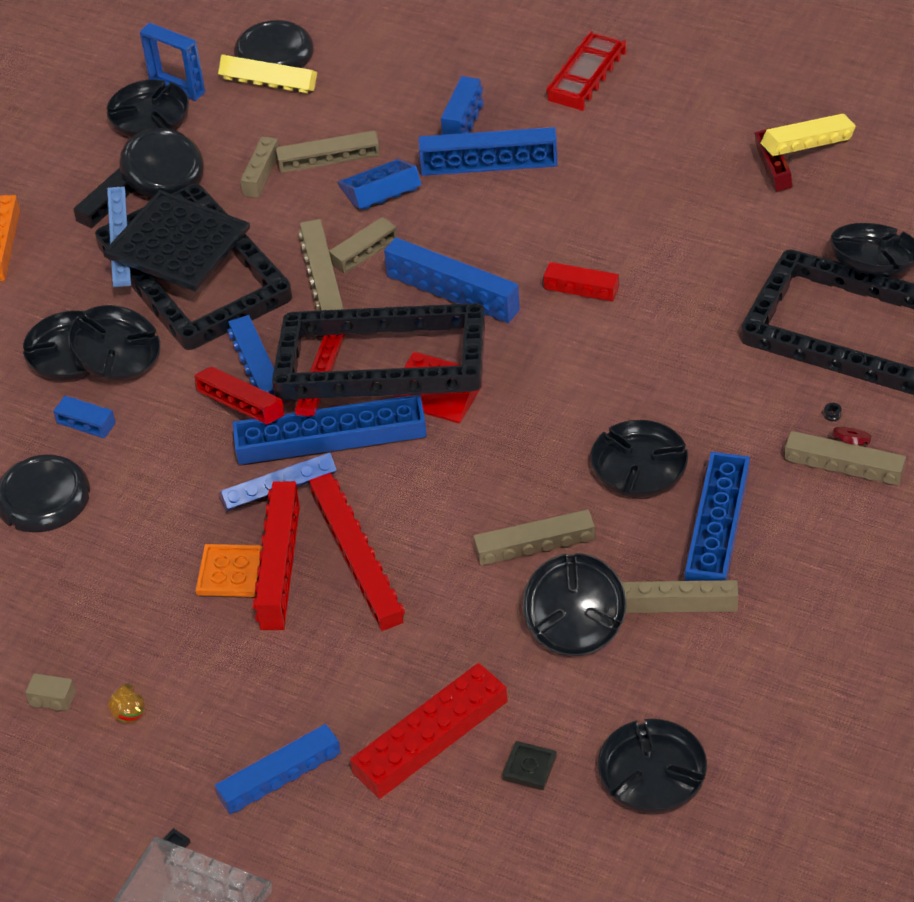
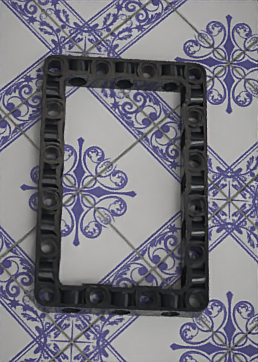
(191, 335)
(867, 367)
(390, 381)

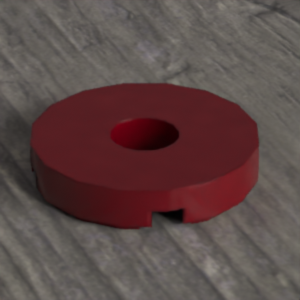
(851, 435)

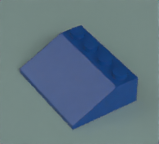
(380, 183)

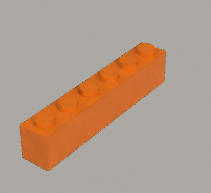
(8, 223)

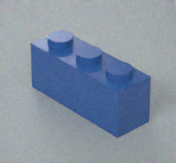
(84, 416)

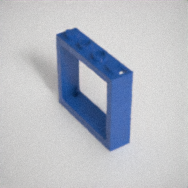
(150, 35)

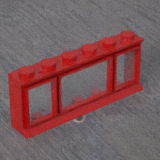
(584, 70)

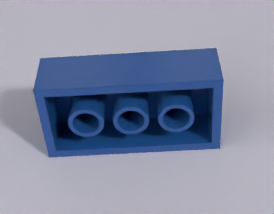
(463, 107)

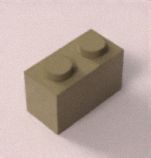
(50, 692)

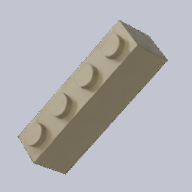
(259, 167)
(363, 245)

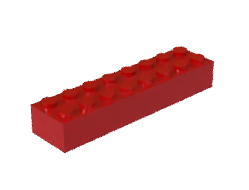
(277, 556)
(428, 730)

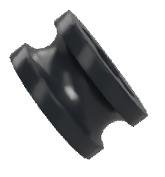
(832, 416)

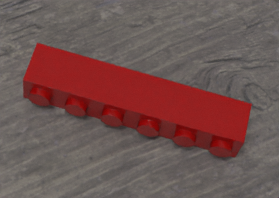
(239, 395)

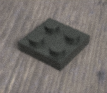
(529, 765)

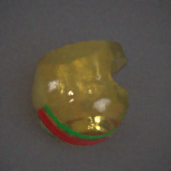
(126, 705)

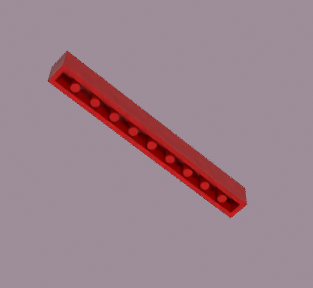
(356, 552)

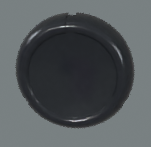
(276, 43)
(147, 106)
(160, 161)
(873, 249)
(114, 342)
(48, 348)
(639, 458)
(43, 493)
(574, 604)
(652, 766)

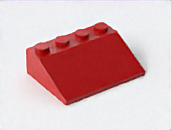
(447, 406)

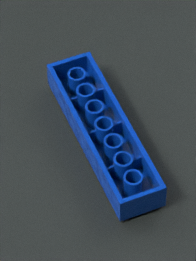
(488, 151)
(451, 279)
(718, 518)

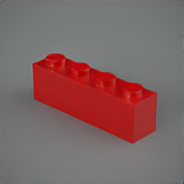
(581, 281)

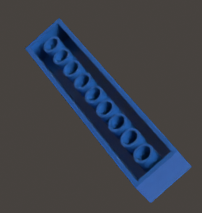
(330, 429)

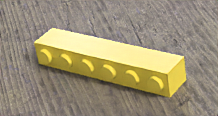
(268, 73)
(808, 134)

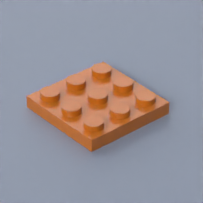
(229, 570)

